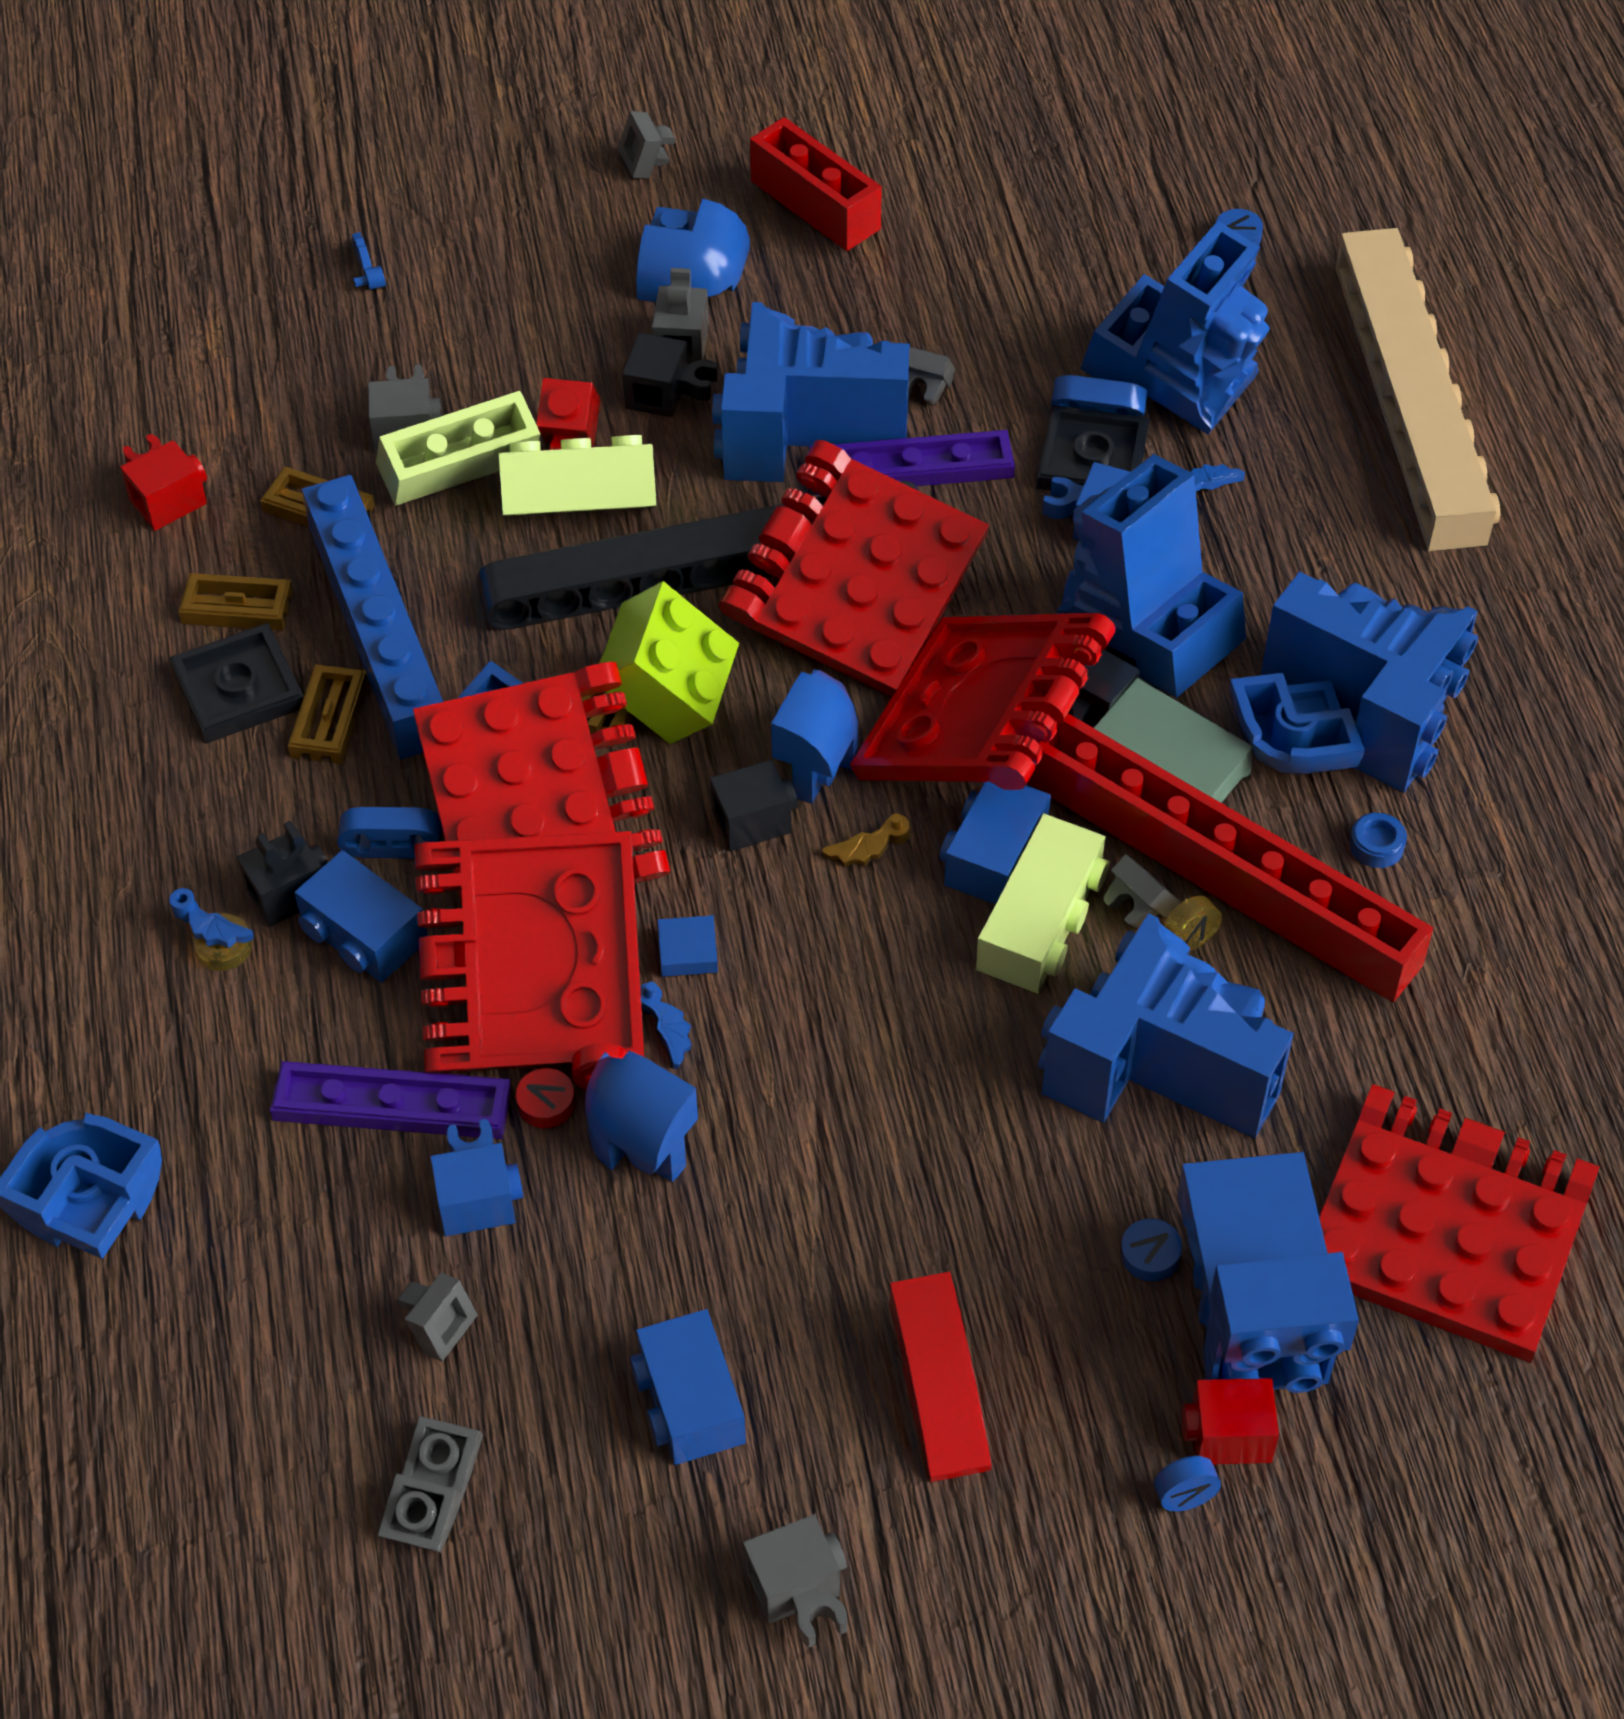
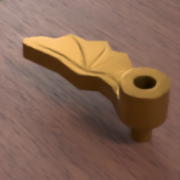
(869, 846)

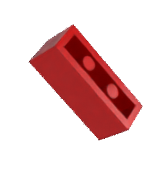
(815, 183)

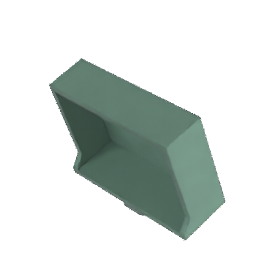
(1178, 740)

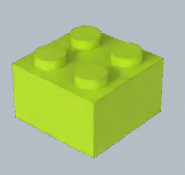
(669, 662)

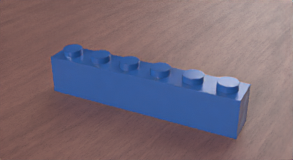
(371, 608)

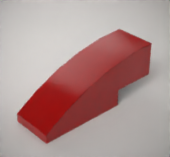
(939, 1376)

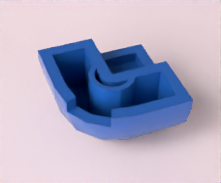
(706, 241)
(1295, 725)
(815, 732)
(639, 1113)
(81, 1182)

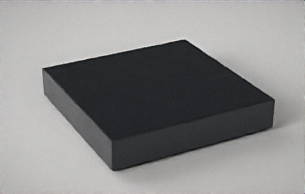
(1084, 436)
(237, 682)

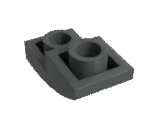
(431, 1485)

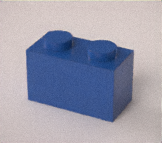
(991, 839)
(359, 916)
(689, 1386)

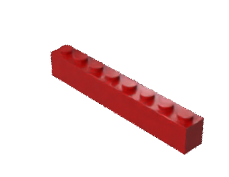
(1233, 858)

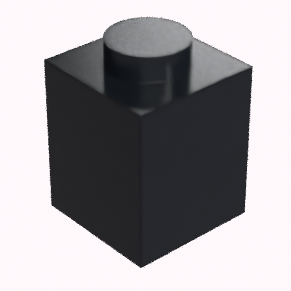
(752, 804)

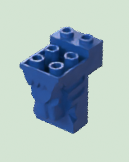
(1192, 336)
(805, 389)
(1145, 574)
(1384, 665)
(1169, 1029)
(1264, 1272)

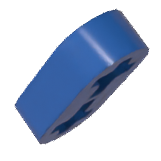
(1099, 395)
(387, 831)

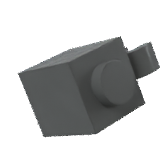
(682, 313)
(400, 403)
(798, 1574)

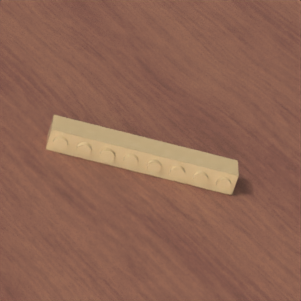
(1416, 391)

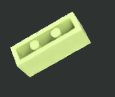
(453, 447)
(577, 476)
(1042, 904)

